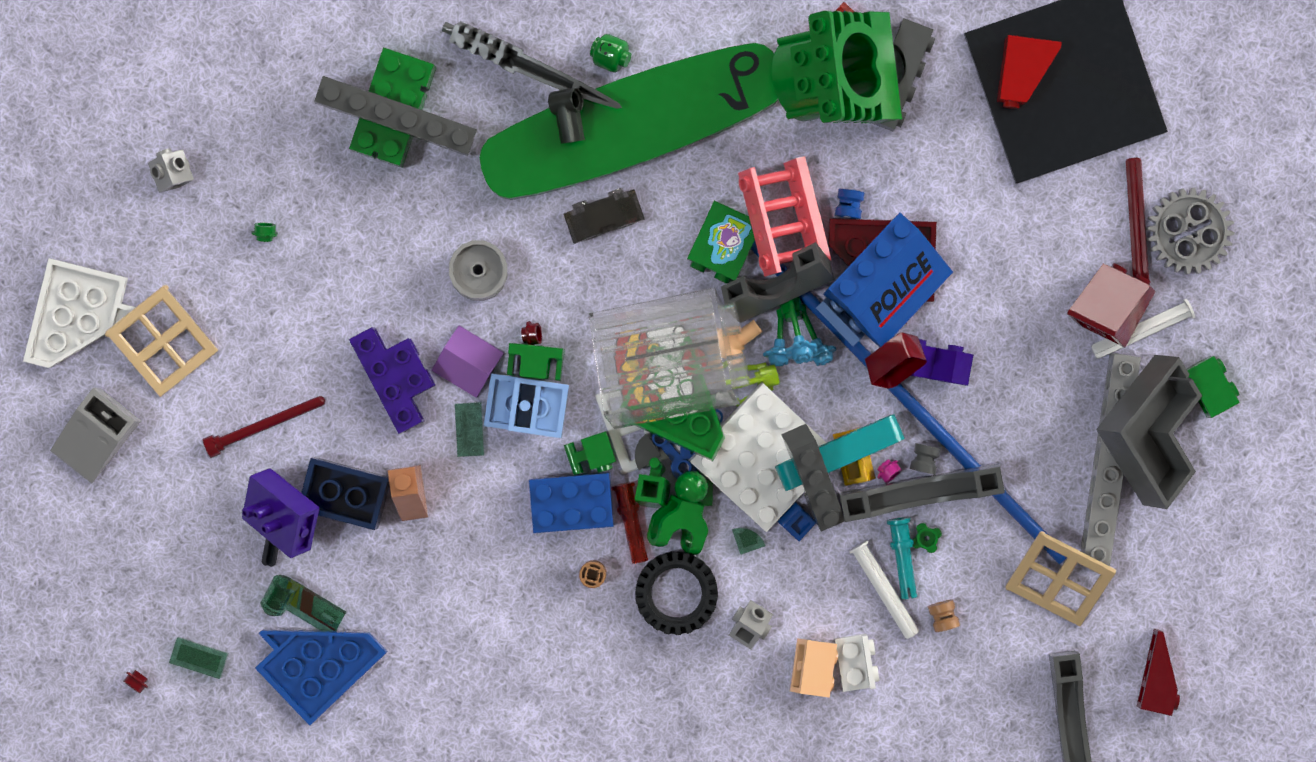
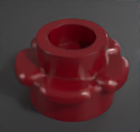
(531, 333)
(136, 681)

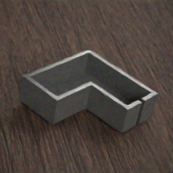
(1143, 427)

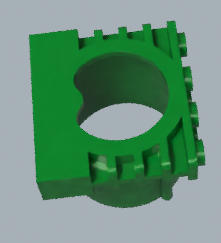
(839, 69)

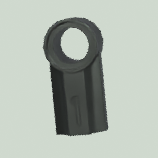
(567, 106)

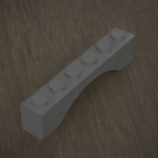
(395, 115)
(921, 491)
(1069, 705)

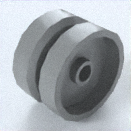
(480, 286)

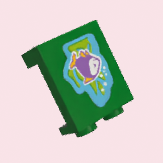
(722, 243)

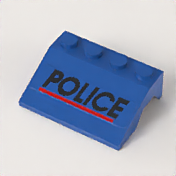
(890, 280)

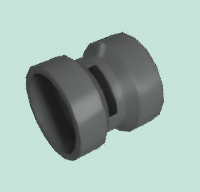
(925, 458)

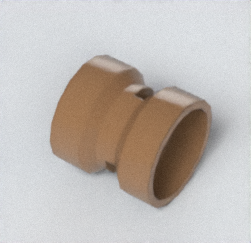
(594, 570)
(944, 609)

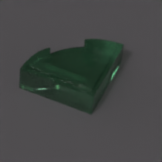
(747, 540)

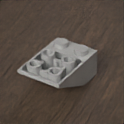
(94, 434)

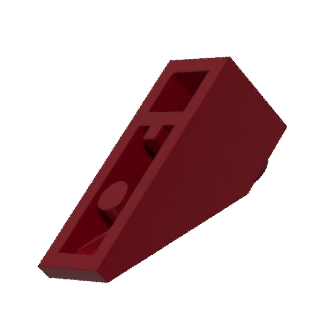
(1158, 684)

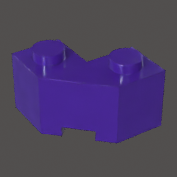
(946, 365)

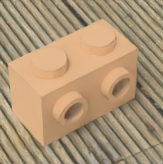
(814, 668)

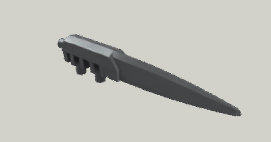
(514, 60)

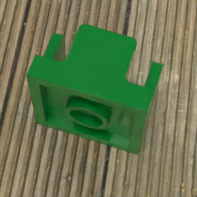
(535, 360)

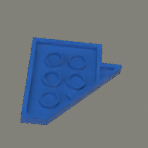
(316, 666)

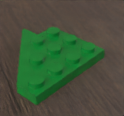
(694, 432)

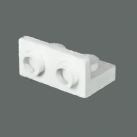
(856, 662)

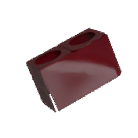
(895, 360)

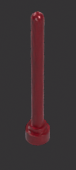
(216, 444)

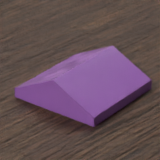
(467, 361)

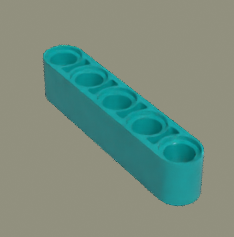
(848, 448)

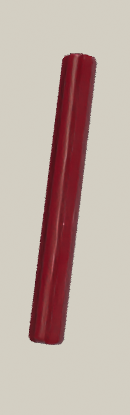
(1137, 217)

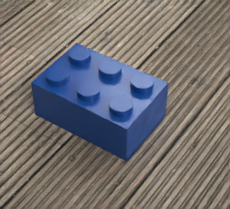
(571, 502)

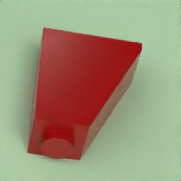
(1023, 67)

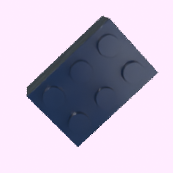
(346, 492)

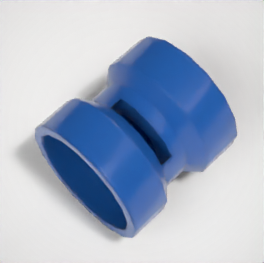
(852, 198)

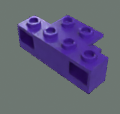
(395, 375)

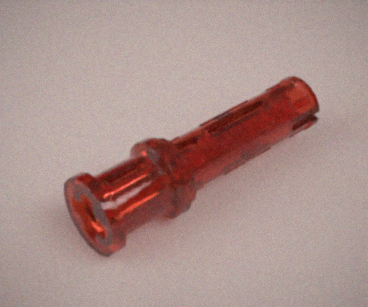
(628, 509)

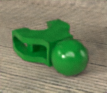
(682, 513)

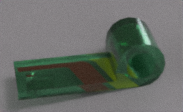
(288, 595)

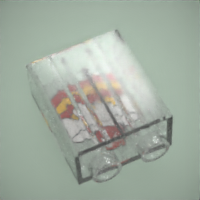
(667, 358)

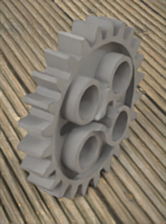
(1200, 252)

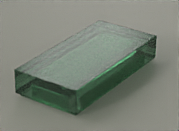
(469, 429)
(198, 657)

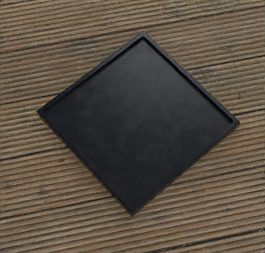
(1088, 99)

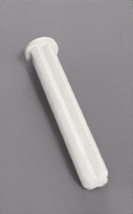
(1147, 328)
(884, 589)

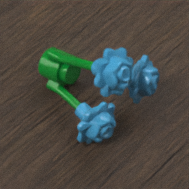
(802, 350)

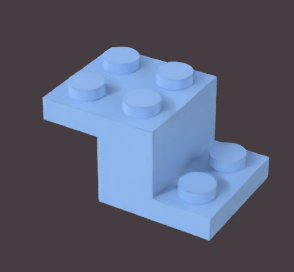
(526, 405)

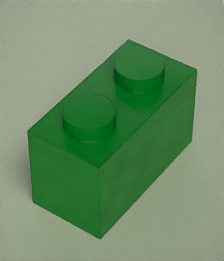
(1213, 385)

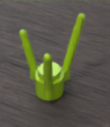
(765, 374)

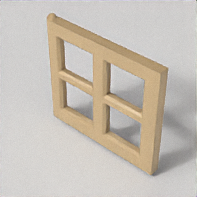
(161, 341)
(1061, 578)

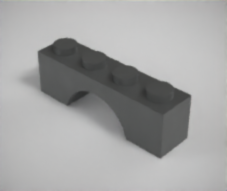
(911, 44)
(807, 271)
(814, 477)

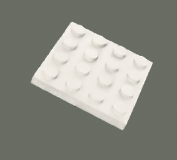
(749, 455)

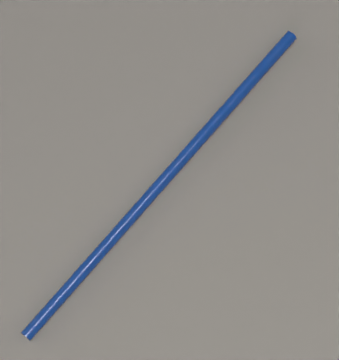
(930, 424)

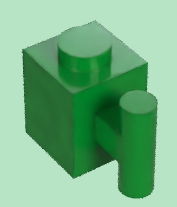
(596, 450)
(653, 489)

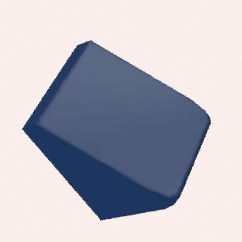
(796, 521)

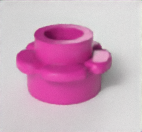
(888, 471)

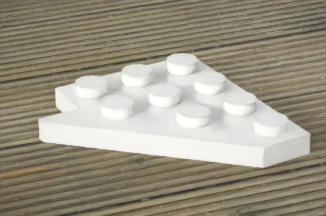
(73, 311)

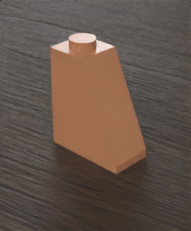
(408, 492)

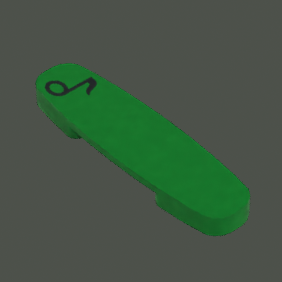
(658, 115)

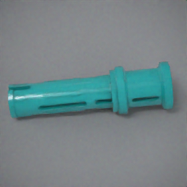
(901, 544)

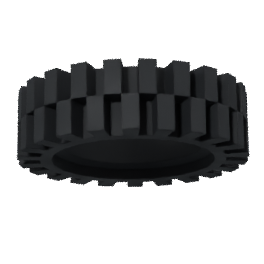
(665, 623)

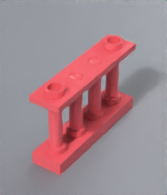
(801, 198)

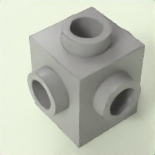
(170, 170)
(754, 620)

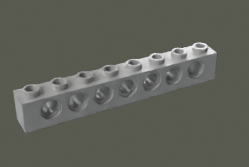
(1106, 474)

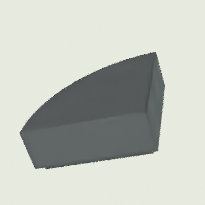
(645, 451)

